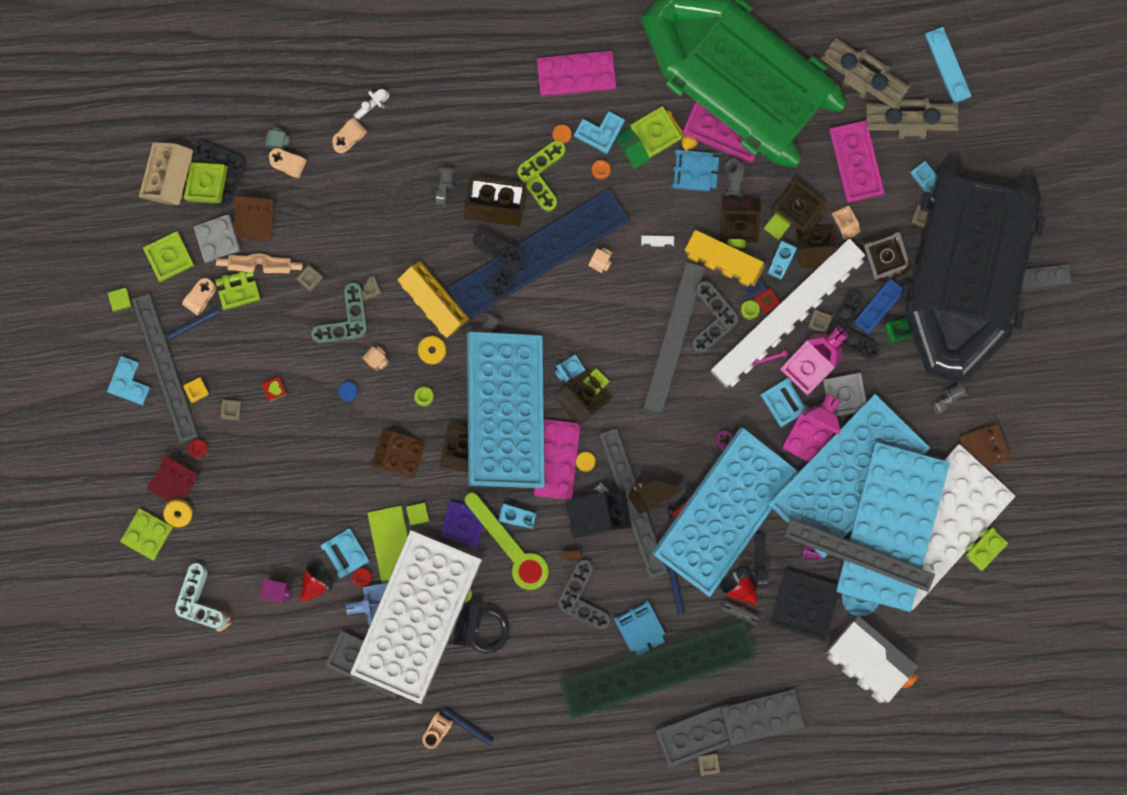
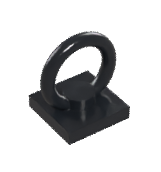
(468, 626)

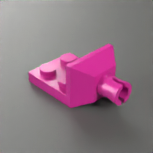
(815, 359)
(813, 429)

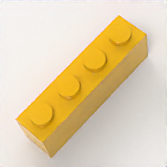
(725, 258)
(433, 299)

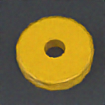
(438, 344)
(178, 505)

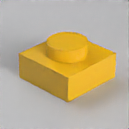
(196, 390)

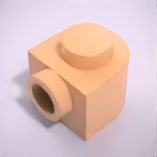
(600, 260)
(375, 358)

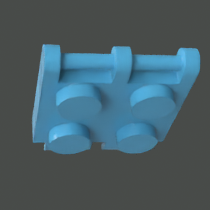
(695, 171)
(641, 629)

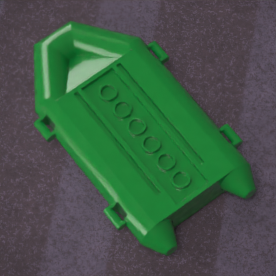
(740, 72)

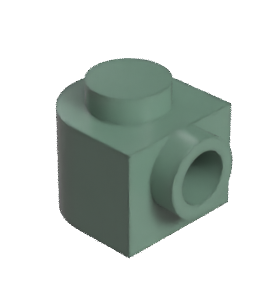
(277, 139)

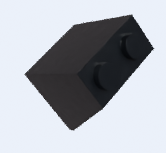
(598, 514)

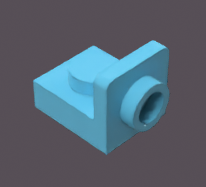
(569, 369)

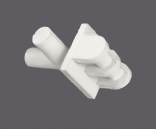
(378, 98)

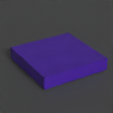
(461, 525)

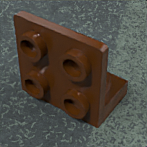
(253, 218)
(986, 445)
(398, 454)

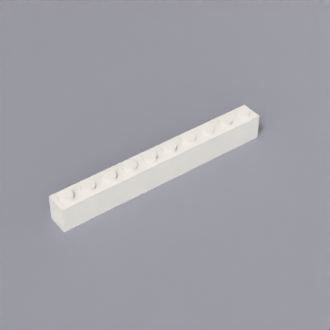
(787, 313)

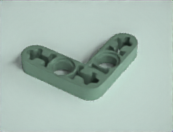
(352, 320)

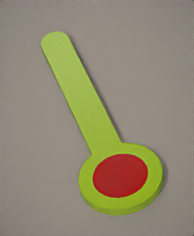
(529, 569)

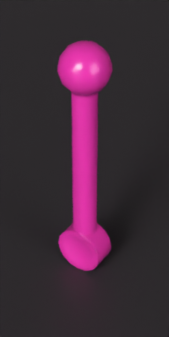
(785, 353)

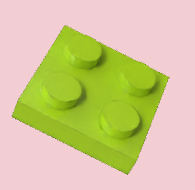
(656, 131)
(205, 182)
(168, 256)
(146, 534)

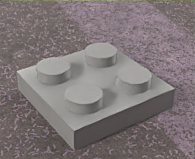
(217, 238)
(848, 390)

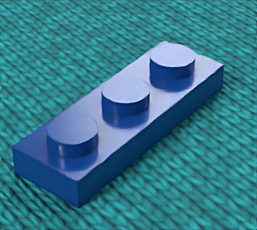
(878, 306)

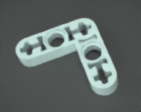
(193, 606)

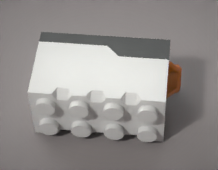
(872, 661)

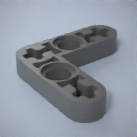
(719, 321)
(576, 603)

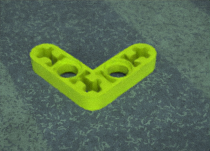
(535, 177)

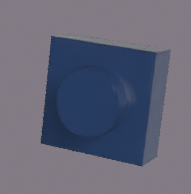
(754, 291)

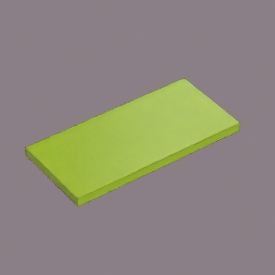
(389, 538)

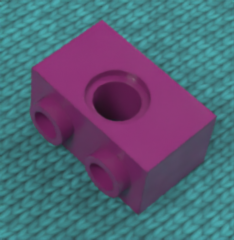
(275, 591)

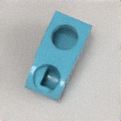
(781, 260)
(516, 516)

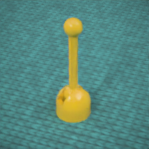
(687, 142)

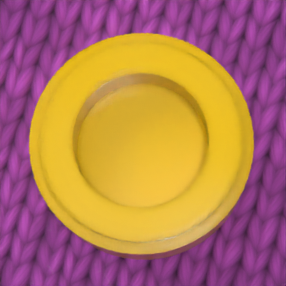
(585, 461)

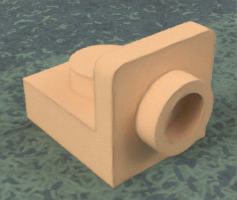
(846, 222)

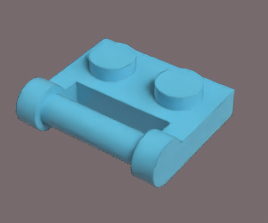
(779, 405)
(351, 551)

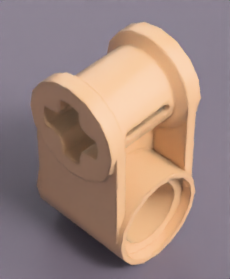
(350, 133)
(290, 164)
(197, 299)
(437, 729)

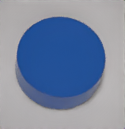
(347, 391)

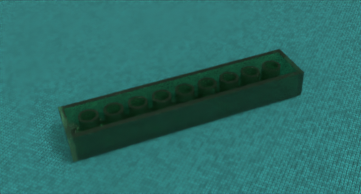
(658, 670)

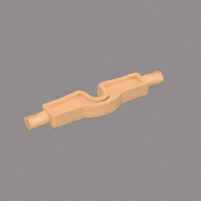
(249, 262)

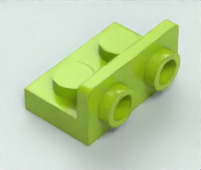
(986, 548)

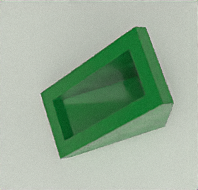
(632, 148)
(897, 331)

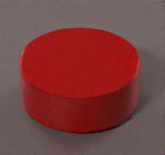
(198, 448)
(362, 577)

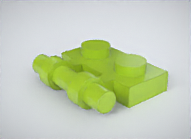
(240, 294)

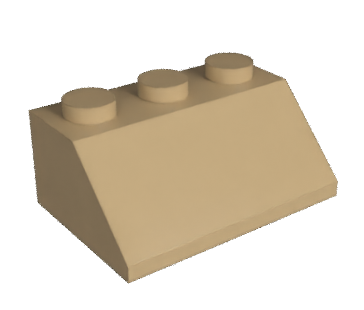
(166, 173)

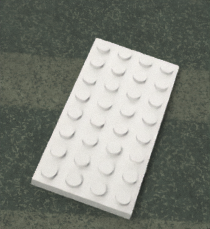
(966, 508)
(416, 617)

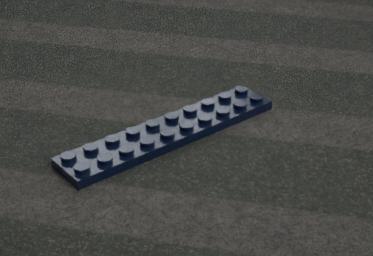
(542, 252)

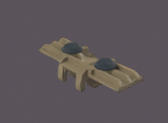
(862, 79)
(912, 123)

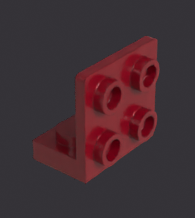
(172, 480)

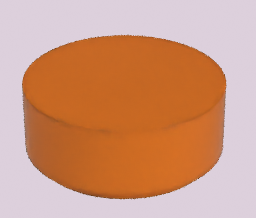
(562, 134)
(601, 169)

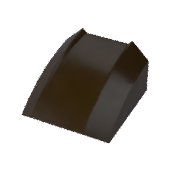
(800, 207)
(886, 255)

